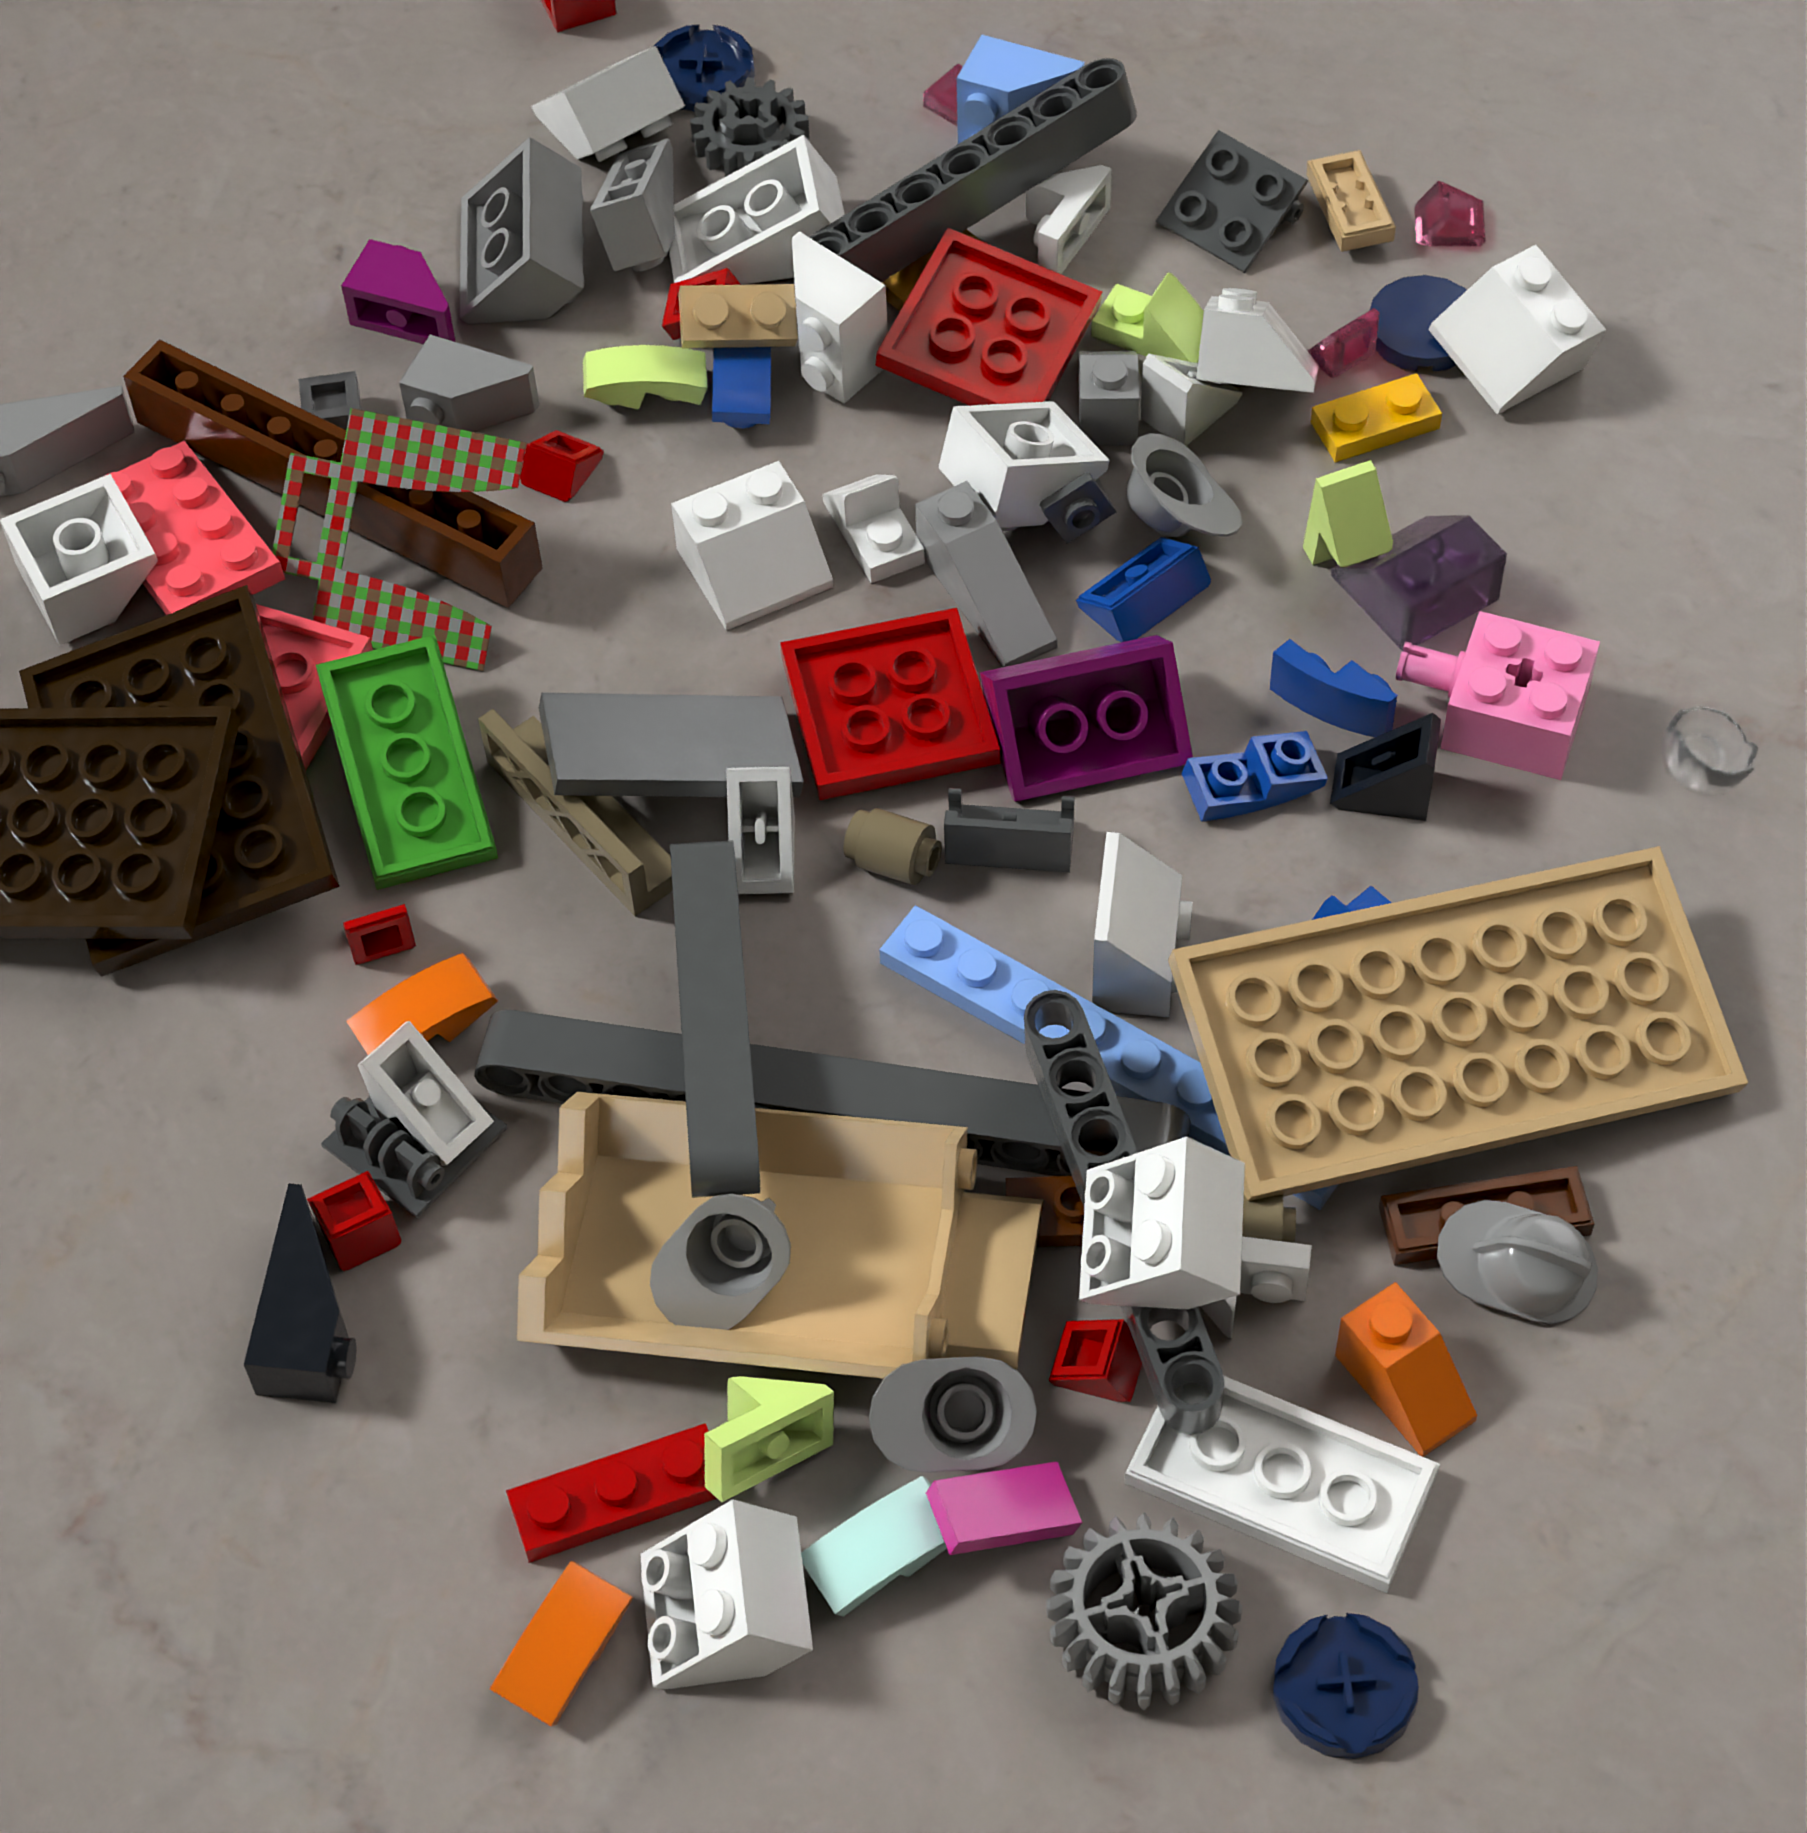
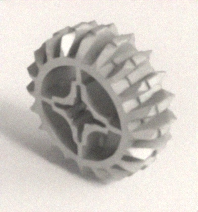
(1193, 1589)

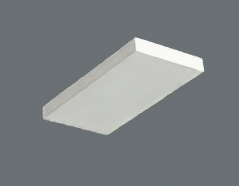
(1290, 1481)

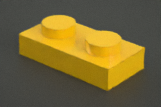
(1376, 417)

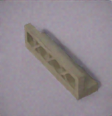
(591, 826)

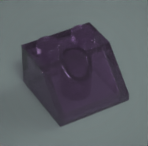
(1429, 579)

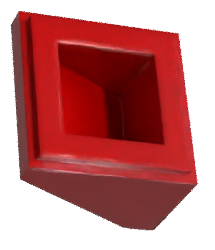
(559, 464)
(379, 934)
(355, 1221)
(1097, 1359)

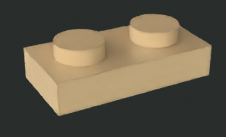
(738, 316)

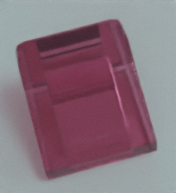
(1449, 217)
(1347, 345)

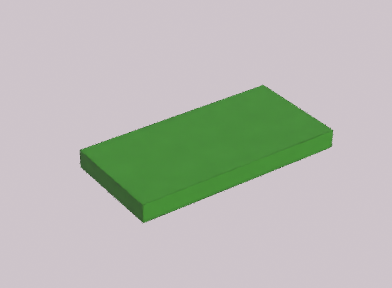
(406, 762)

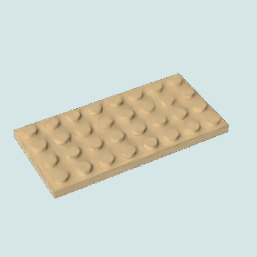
(1454, 1023)

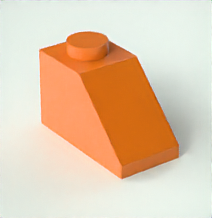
(1405, 1369)

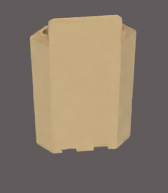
(878, 1225)

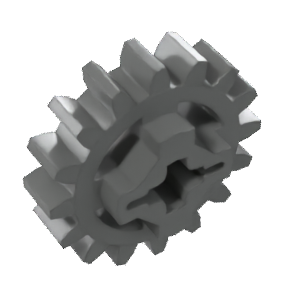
(748, 124)

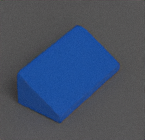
(1146, 589)

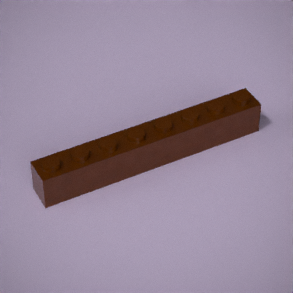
(257, 431)

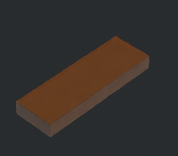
(1418, 1216)

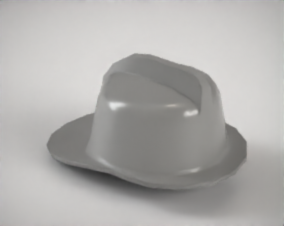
(1176, 492)
(1518, 1261)
(720, 1262)
(952, 1414)

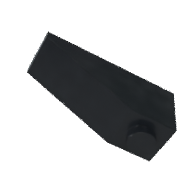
(298, 1329)

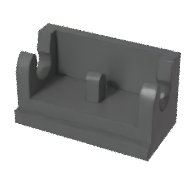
(1009, 835)

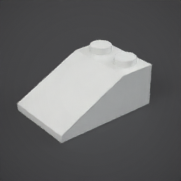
(753, 215)

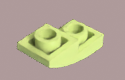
(628, 372)

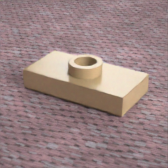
(1350, 200)

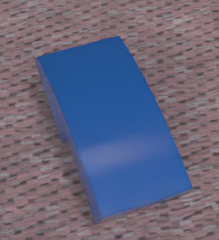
(741, 386)
(1343, 699)
(1263, 776)

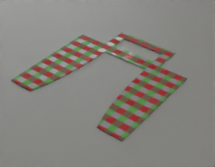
(396, 455)

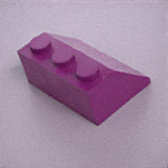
(1088, 717)

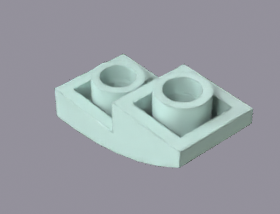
(875, 1547)

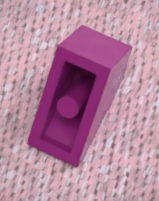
(396, 294)

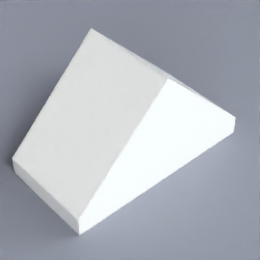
(1178, 402)
(762, 828)

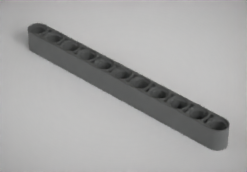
(1005, 1119)

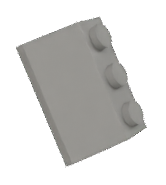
(522, 238)

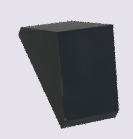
(1389, 772)

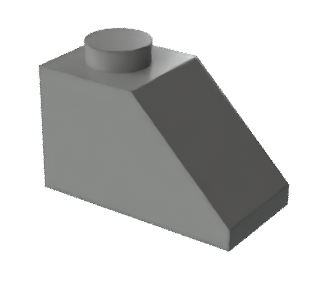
(466, 386)
(1109, 396)

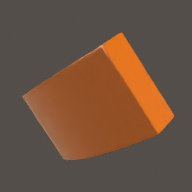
(435, 1001)
(561, 1643)

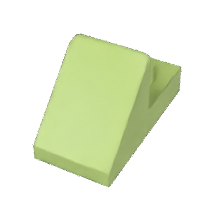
(1155, 324)
(1347, 517)
(766, 1432)

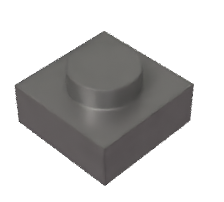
(331, 396)

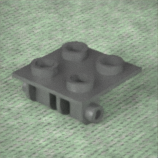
(1233, 201)
(395, 1157)

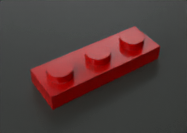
(611, 1494)

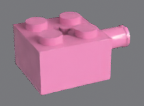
(1510, 693)

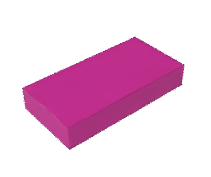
(1003, 1508)

